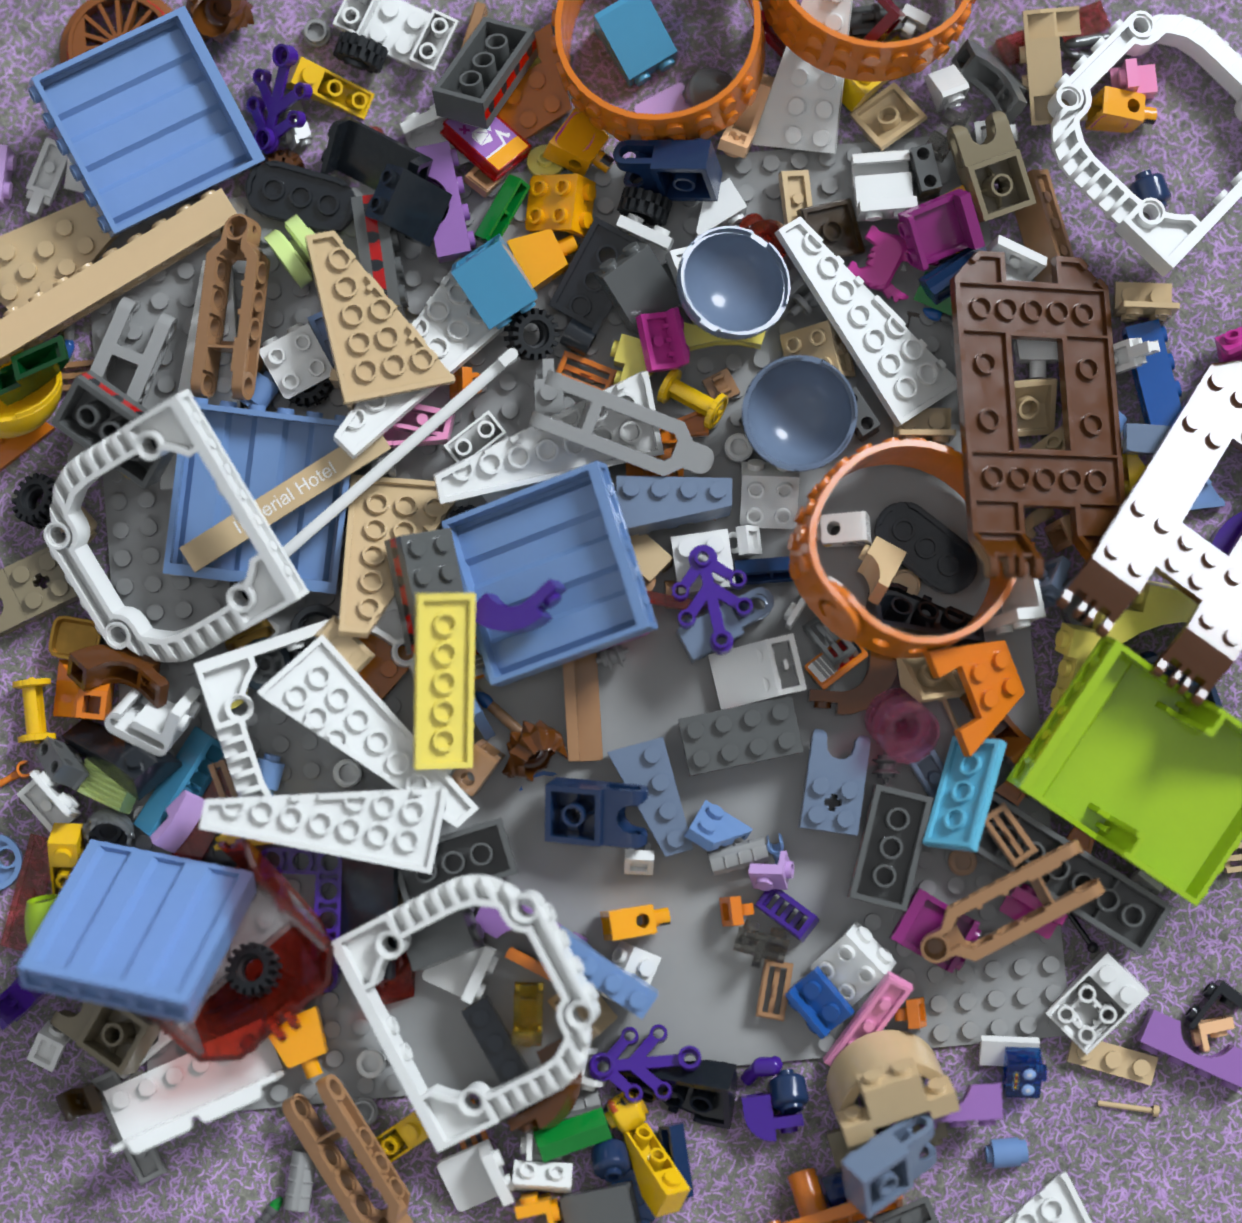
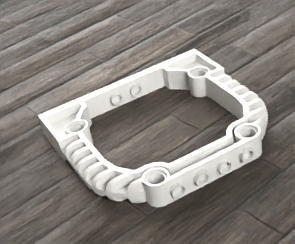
(1167, 235)
(182, 429)
(227, 680)
(448, 1112)

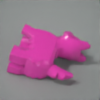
(883, 262)

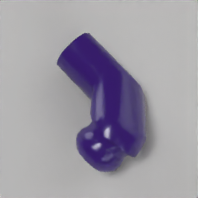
(761, 1068)

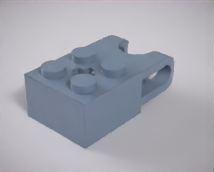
(697, 639)
(835, 777)
(888, 1164)

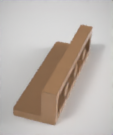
(1043, 224)
(583, 709)

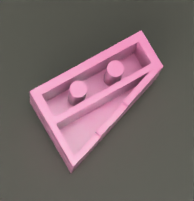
(414, 420)

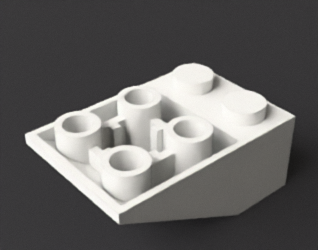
(758, 672)
(1097, 1001)

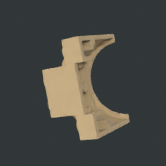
(887, 1073)

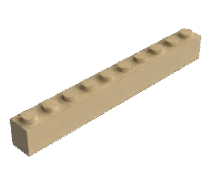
(113, 274)

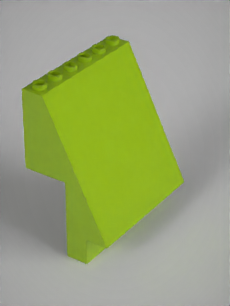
(1141, 770)

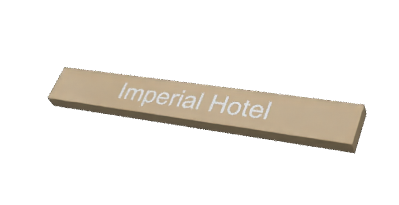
(280, 502)

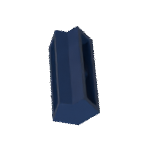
(937, 281)
(764, 570)
(674, 1142)

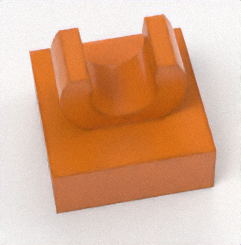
(463, 378)
(733, 911)
(913, 1012)

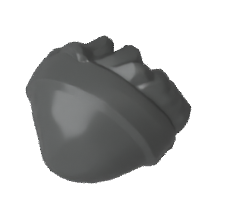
(705, 85)
(109, 826)

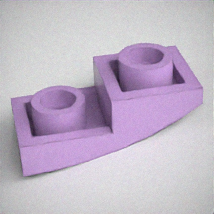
(182, 819)

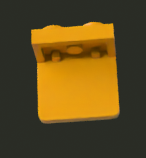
(560, 203)
(534, 1204)

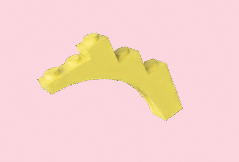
(630, 357)
(1153, 607)

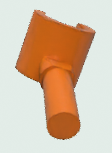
(15, 774)

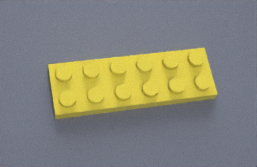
(444, 680)

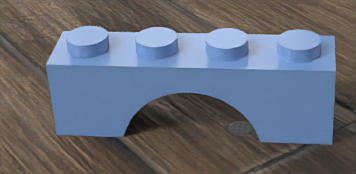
(611, 979)

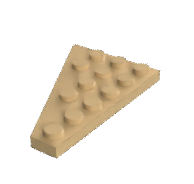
(381, 513)

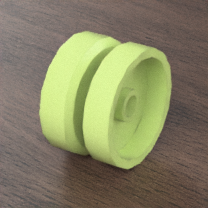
(292, 253)

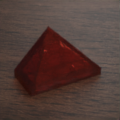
(400, 987)

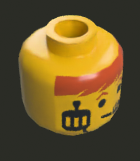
(624, 1113)

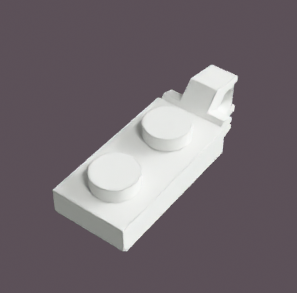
(45, 178)
(1132, 353)

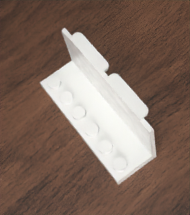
(167, 1097)

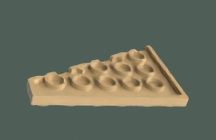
(49, 250)
(368, 336)

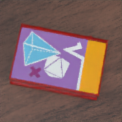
(490, 149)

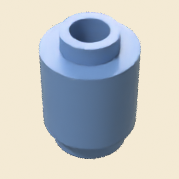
(264, 390)
(271, 770)
(1006, 1152)

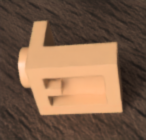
(1214, 1026)

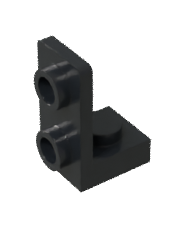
(1229, 998)

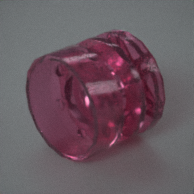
(902, 726)

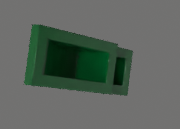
(32, 369)

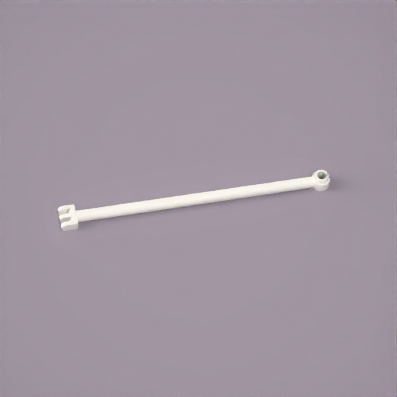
(401, 451)

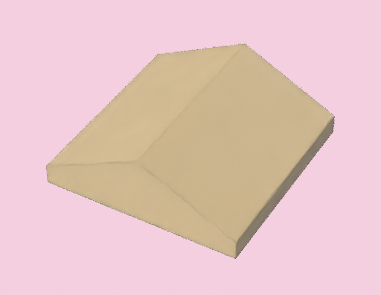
(887, 116)
(1035, 406)
(921, 685)

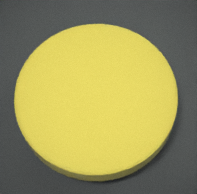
(539, 165)

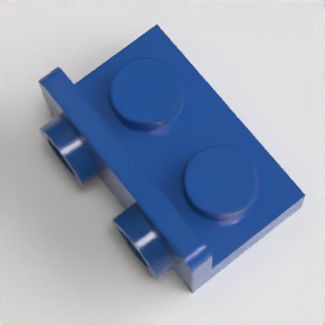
(819, 1002)

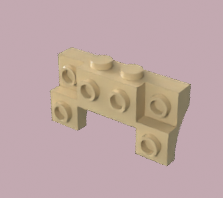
(1043, 56)

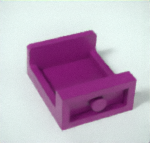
(940, 228)
(924, 915)

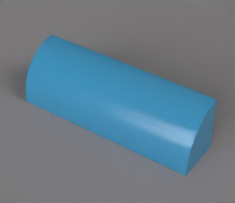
(194, 776)

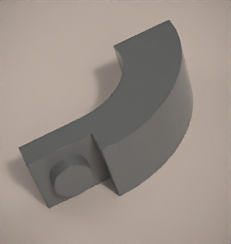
(992, 77)

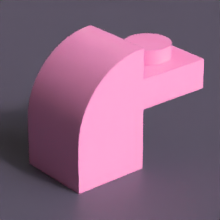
(1135, 78)

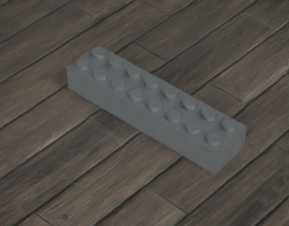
(1122, 912)

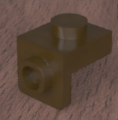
(79, 1101)

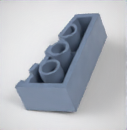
(667, 502)
(662, 811)

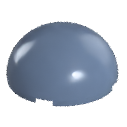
(733, 283)
(799, 413)

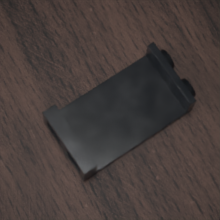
(366, 152)

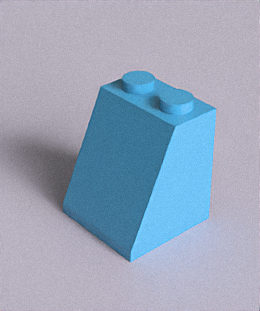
(635, 39)
(494, 283)

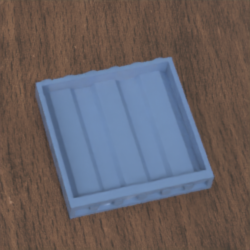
(145, 121)
(265, 453)
(559, 532)
(138, 930)

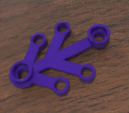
(268, 131)
(711, 593)
(639, 1063)

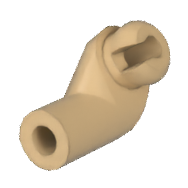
(1036, 518)

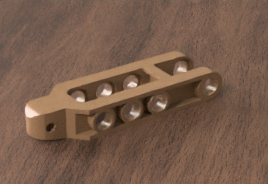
(235, 245)
(947, 939)
(332, 1165)

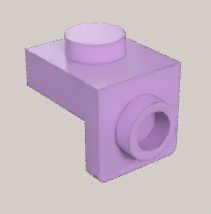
(772, 876)

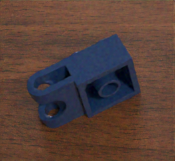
(672, 167)
(601, 811)

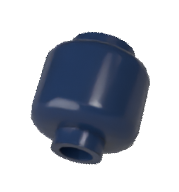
(1151, 185)
(788, 1092)
(610, 1160)

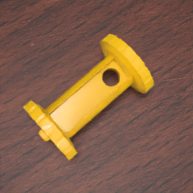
(692, 398)
(34, 709)

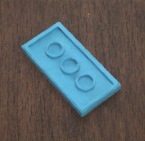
(964, 796)

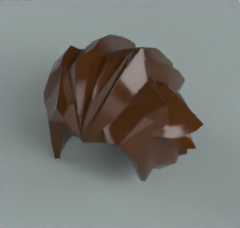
(219, 17)
(532, 750)

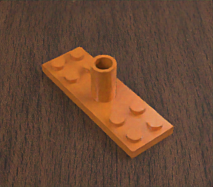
(812, 1204)

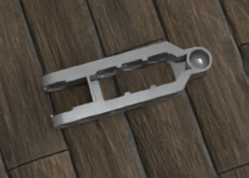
(147, 363)
(686, 453)

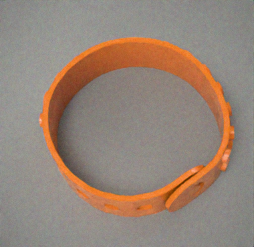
(856, 57)
(688, 124)
(831, 601)

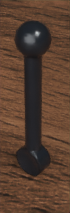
(1091, 946)

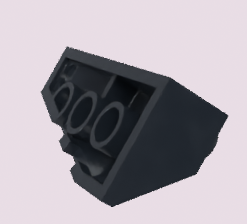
(920, 616)
(120, 760)
(702, 1092)

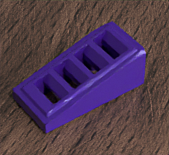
(807, 927)

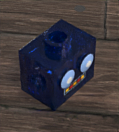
(1023, 1072)

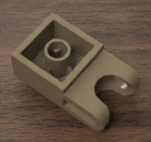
(988, 163)
(24, 598)
(109, 1034)

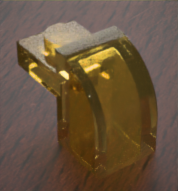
(528, 1014)

